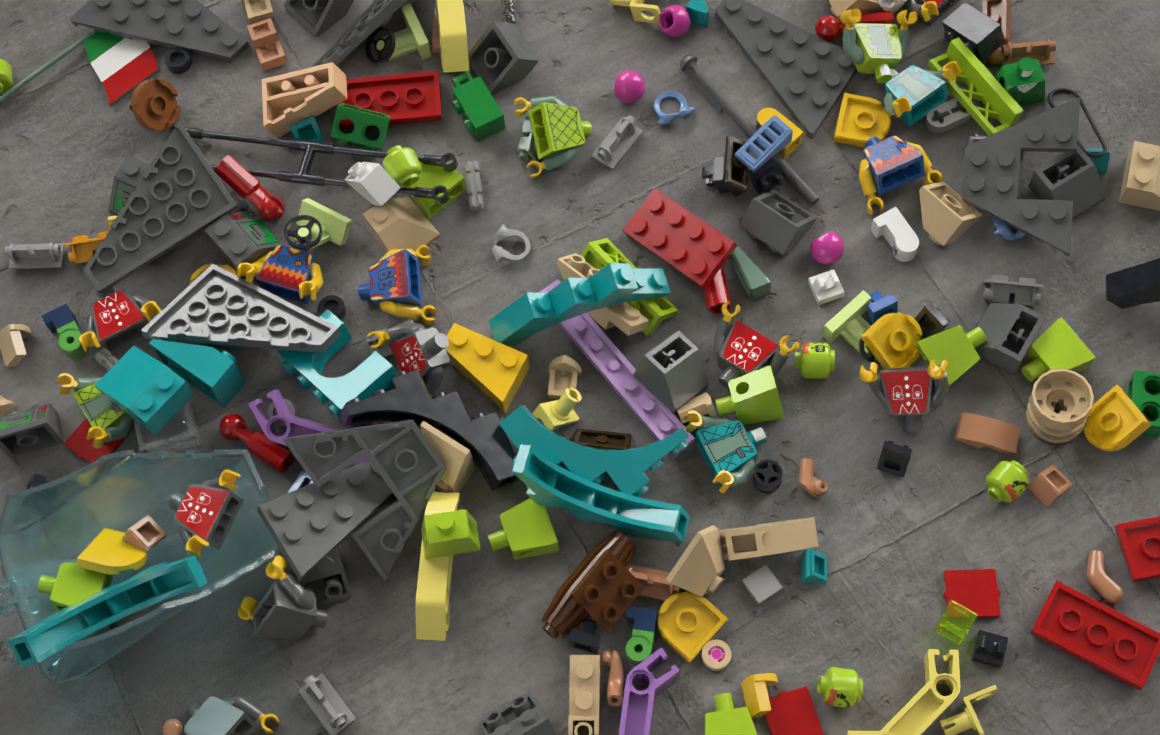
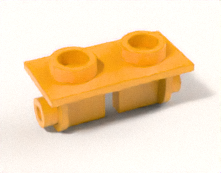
(84, 248)

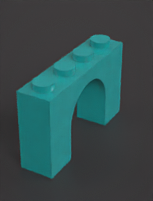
(361, 383)

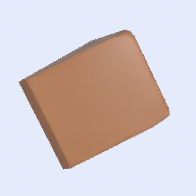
(1049, 485)
(144, 534)

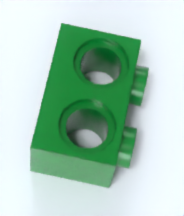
(362, 119)
(1144, 401)

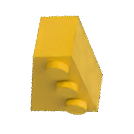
(487, 364)

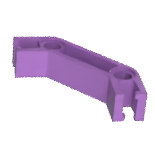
(295, 425)
(639, 705)

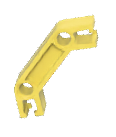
(452, 35)
(435, 580)
(927, 703)

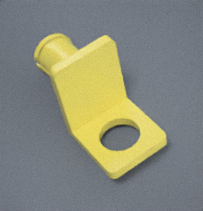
(636, 7)
(560, 411)
(968, 718)

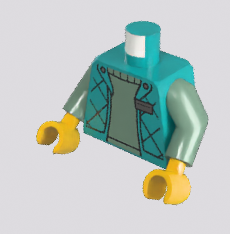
(917, 91)
(726, 448)

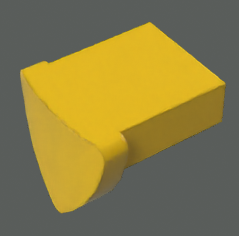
(756, 693)

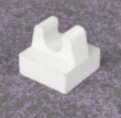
(826, 287)

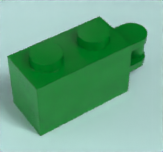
(476, 106)

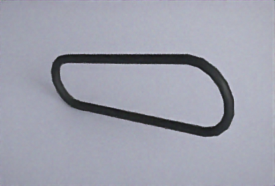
(1088, 117)

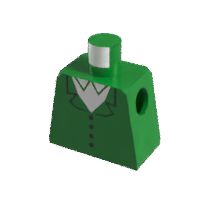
(1023, 81)

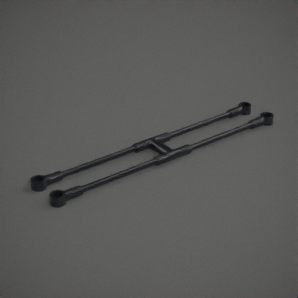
(310, 148)

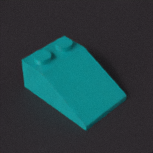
(202, 368)
(145, 389)

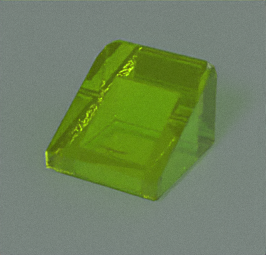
(956, 622)

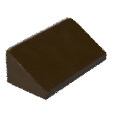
(734, 170)
(602, 439)

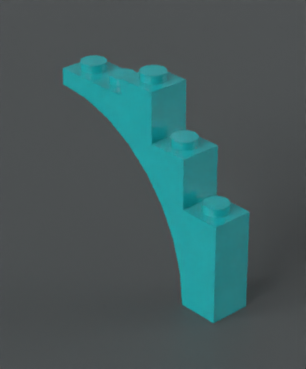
(575, 296)
(623, 466)
(592, 502)
(106, 607)

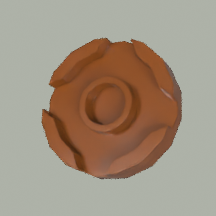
(155, 104)

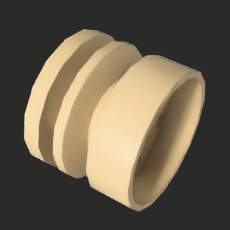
(1063, 392)

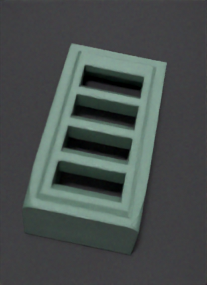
(750, 276)

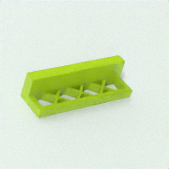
(981, 86)
(648, 308)

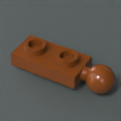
(1000, 12)

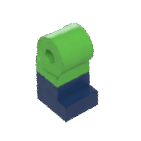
(64, 322)
(643, 633)

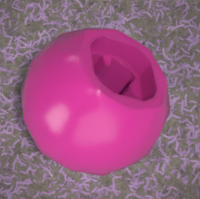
(674, 21)
(629, 86)
(827, 248)

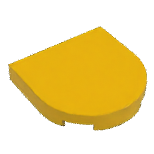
(860, 120)
(893, 340)
(1114, 421)
(111, 554)
(688, 623)

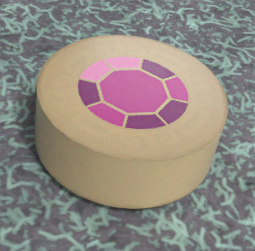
(716, 655)

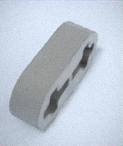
(950, 117)

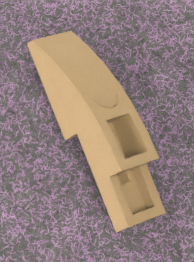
(619, 315)
(768, 538)
(584, 695)

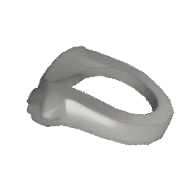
(501, 254)

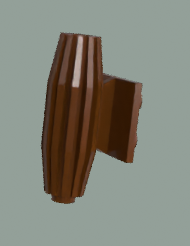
(596, 588)

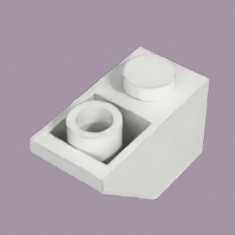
(372, 182)

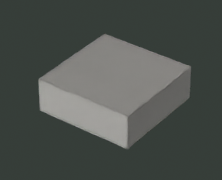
(762, 585)

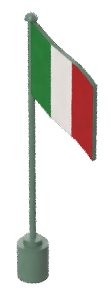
(116, 60)

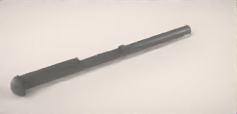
(720, 101)

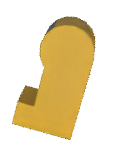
(797, 136)

